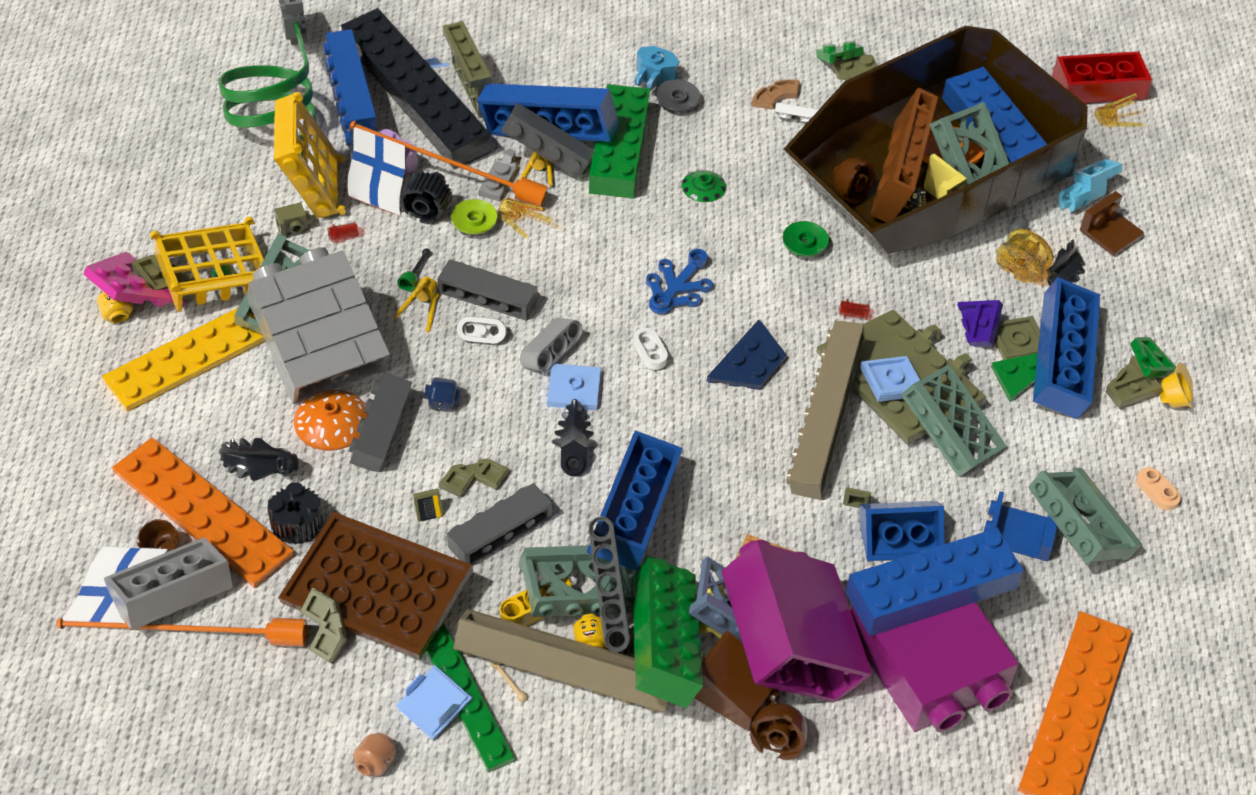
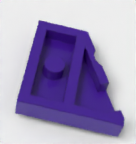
(980, 321)

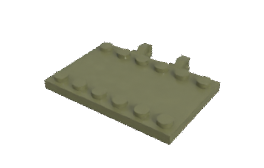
(894, 337)

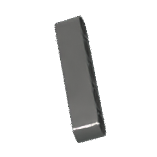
(607, 597)

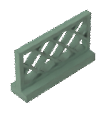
(942, 428)

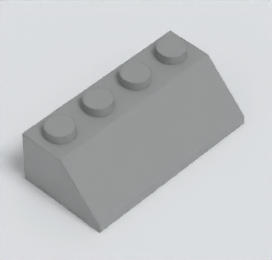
(169, 583)

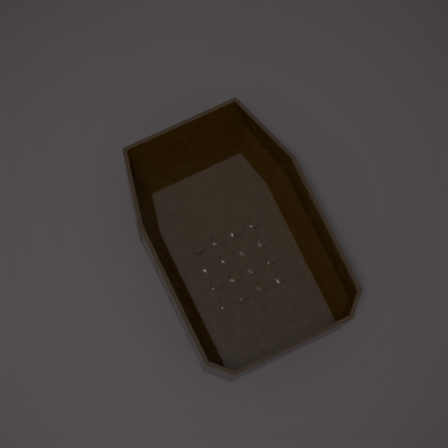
(863, 114)

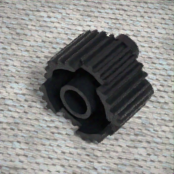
(426, 196)
(295, 513)

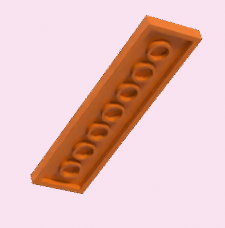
(203, 511)
(1075, 708)

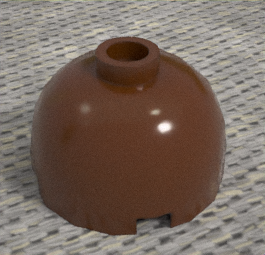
(853, 179)
(781, 727)

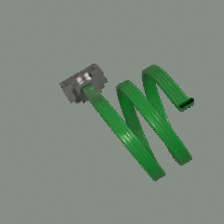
(295, 31)

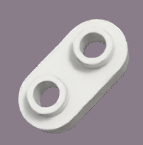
(482, 329)
(650, 350)

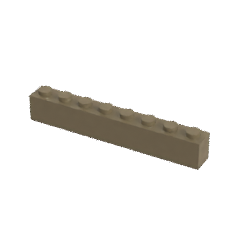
(827, 410)
(552, 657)

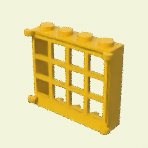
(318, 186)
(207, 241)

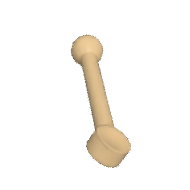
(521, 696)

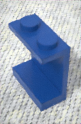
(1023, 531)

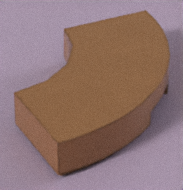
(780, 90)

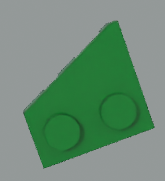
(832, 52)
(1151, 358)
(1015, 374)

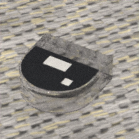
(916, 200)

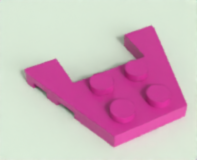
(120, 284)

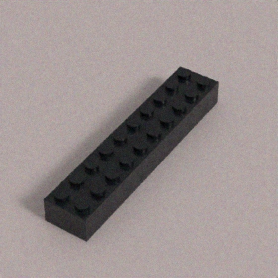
(418, 89)

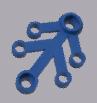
(678, 285)

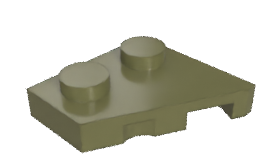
(854, 66)
(150, 271)
(1132, 386)

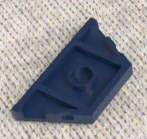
(750, 360)

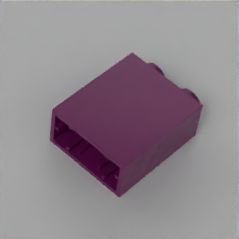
(795, 622)
(941, 666)

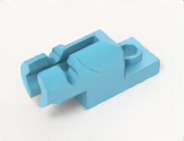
(1088, 184)

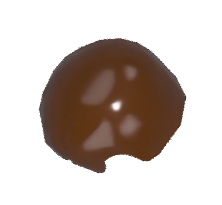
(157, 534)

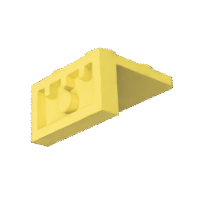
(942, 178)

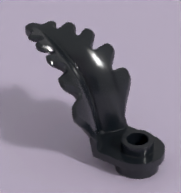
(1066, 265)
(574, 438)
(257, 459)

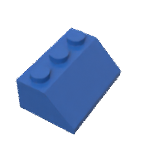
(901, 528)

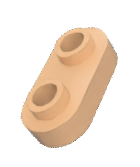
(1157, 488)

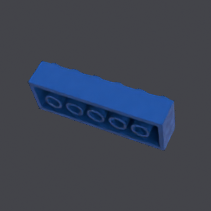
(349, 83)
(575, 110)
(1014, 130)
(1067, 348)
(637, 497)
(933, 581)

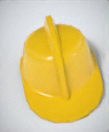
(1178, 388)

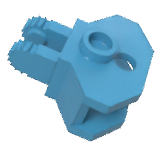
(654, 67)

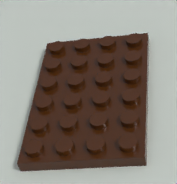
(382, 583)

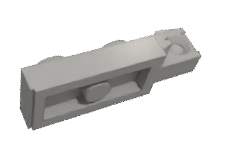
(503, 169)

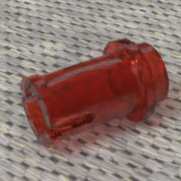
(342, 231)
(853, 309)

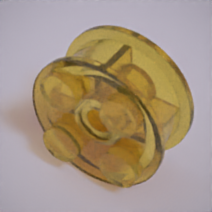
(1024, 255)

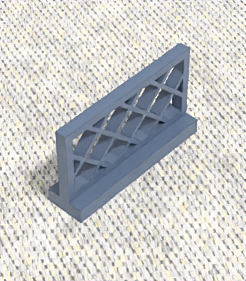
(714, 609)

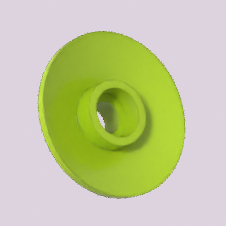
(474, 216)

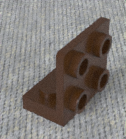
(1108, 227)

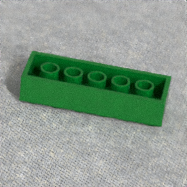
(618, 161)
(666, 633)

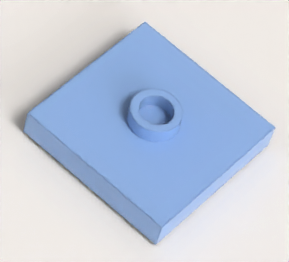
(889, 377)
(574, 382)

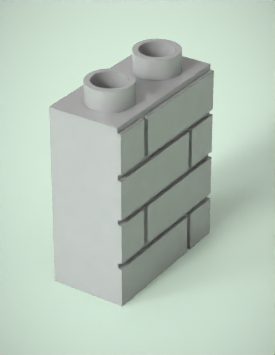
(316, 323)

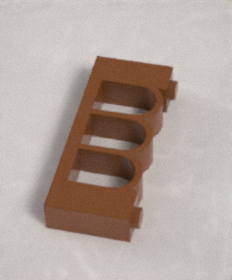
(904, 155)

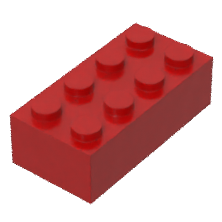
(1103, 76)

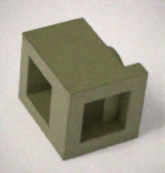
(292, 219)

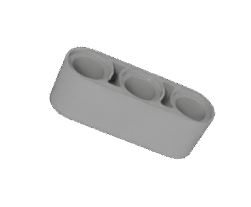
(551, 344)

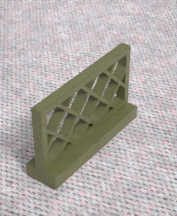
(467, 62)

